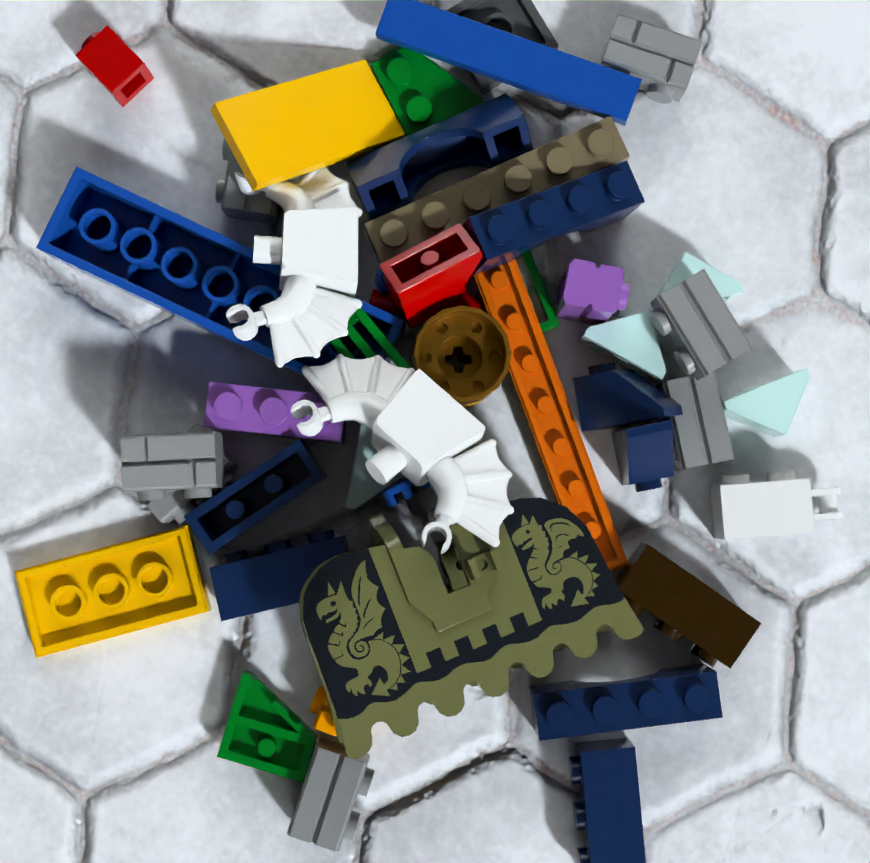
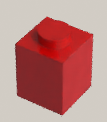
(114, 65)

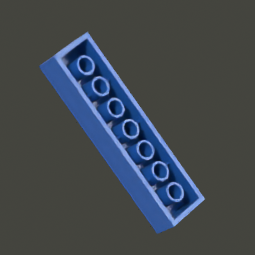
(178, 265)

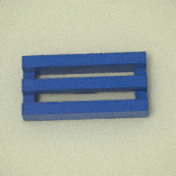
(403, 486)

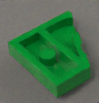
(421, 90)
(266, 732)

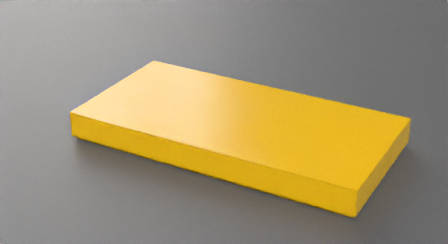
(307, 123)
(113, 591)

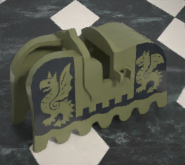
(399, 637)

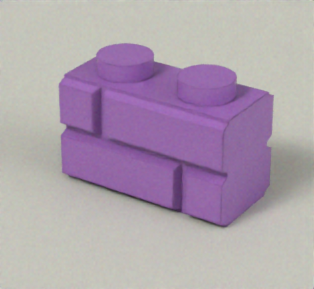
(591, 292)

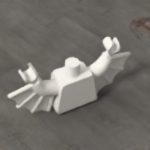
(315, 263)
(417, 434)

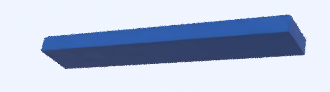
(509, 59)

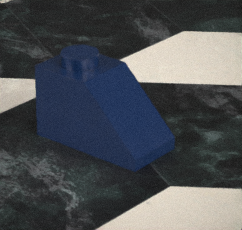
(619, 398)
(645, 454)

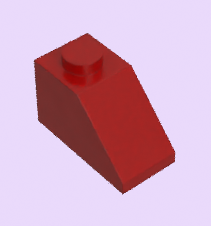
(431, 274)

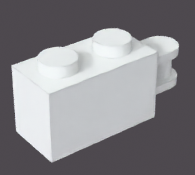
(769, 507)

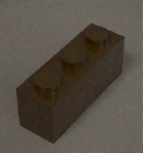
(685, 607)

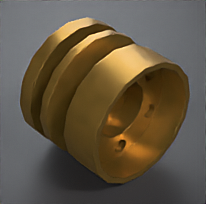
(476, 340)

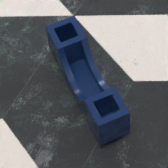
(475, 137)
(543, 216)
(634, 703)

